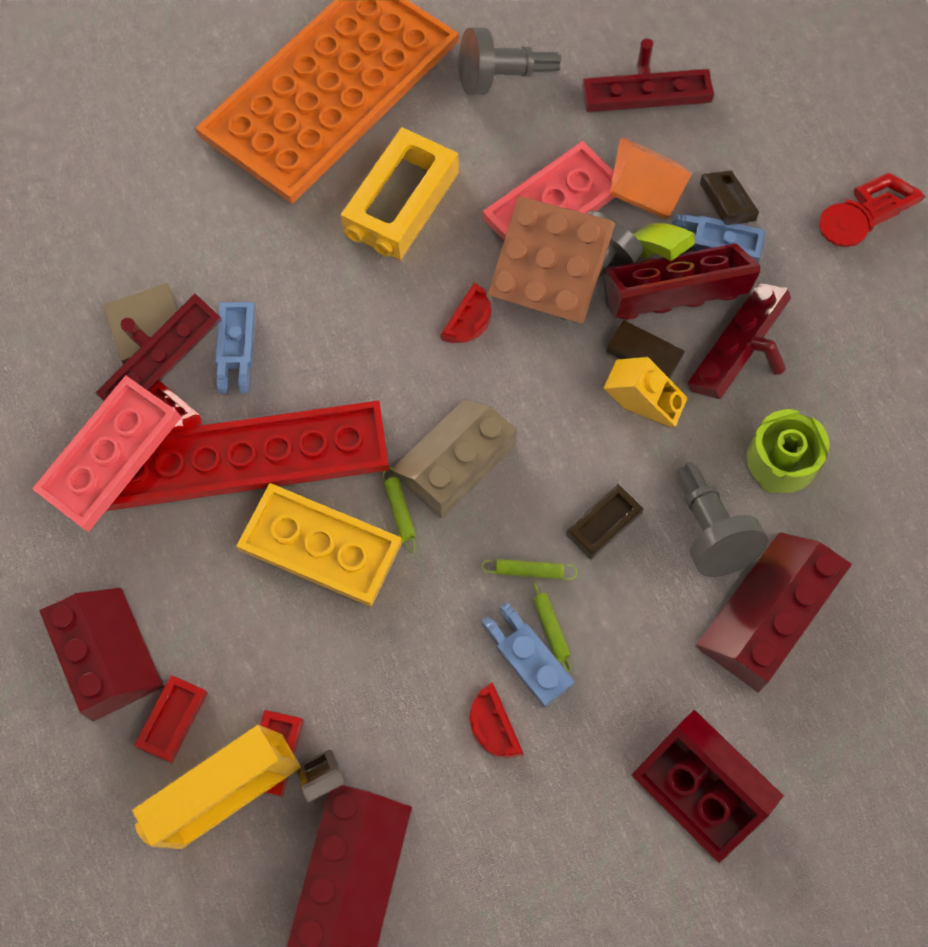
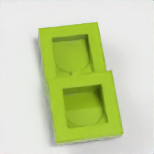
(664, 240)

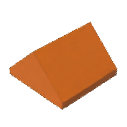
(647, 179)

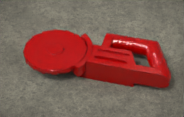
(850, 221)

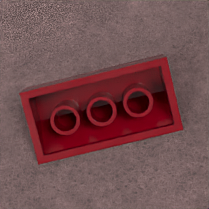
(686, 280)
(773, 608)
(350, 870)

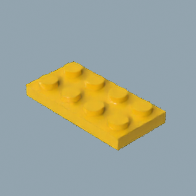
(320, 544)

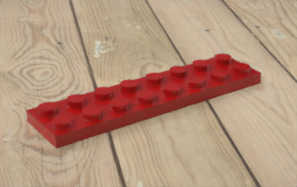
(260, 452)

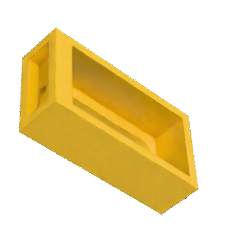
(396, 237)
(215, 789)

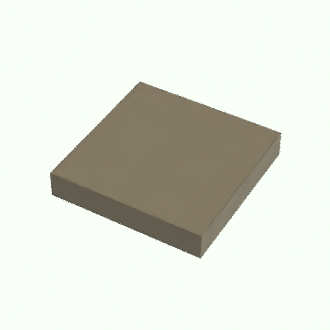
(147, 309)

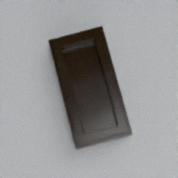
(729, 197)
(637, 343)
(604, 521)
(320, 775)

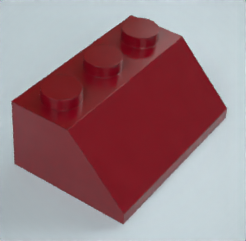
(101, 651)
(707, 786)

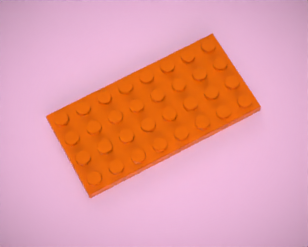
(326, 90)

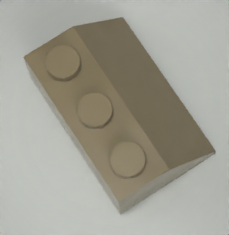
(456, 455)

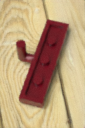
(647, 88)
(740, 340)
(165, 347)

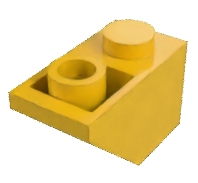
(645, 390)

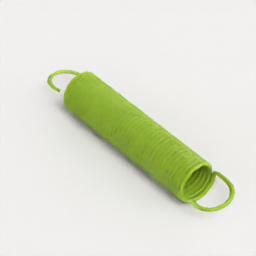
(400, 509)
(530, 569)
(551, 627)

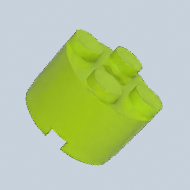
(787, 451)

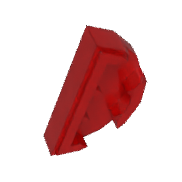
(469, 318)
(190, 417)
(492, 726)

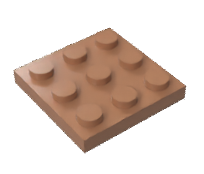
(551, 259)

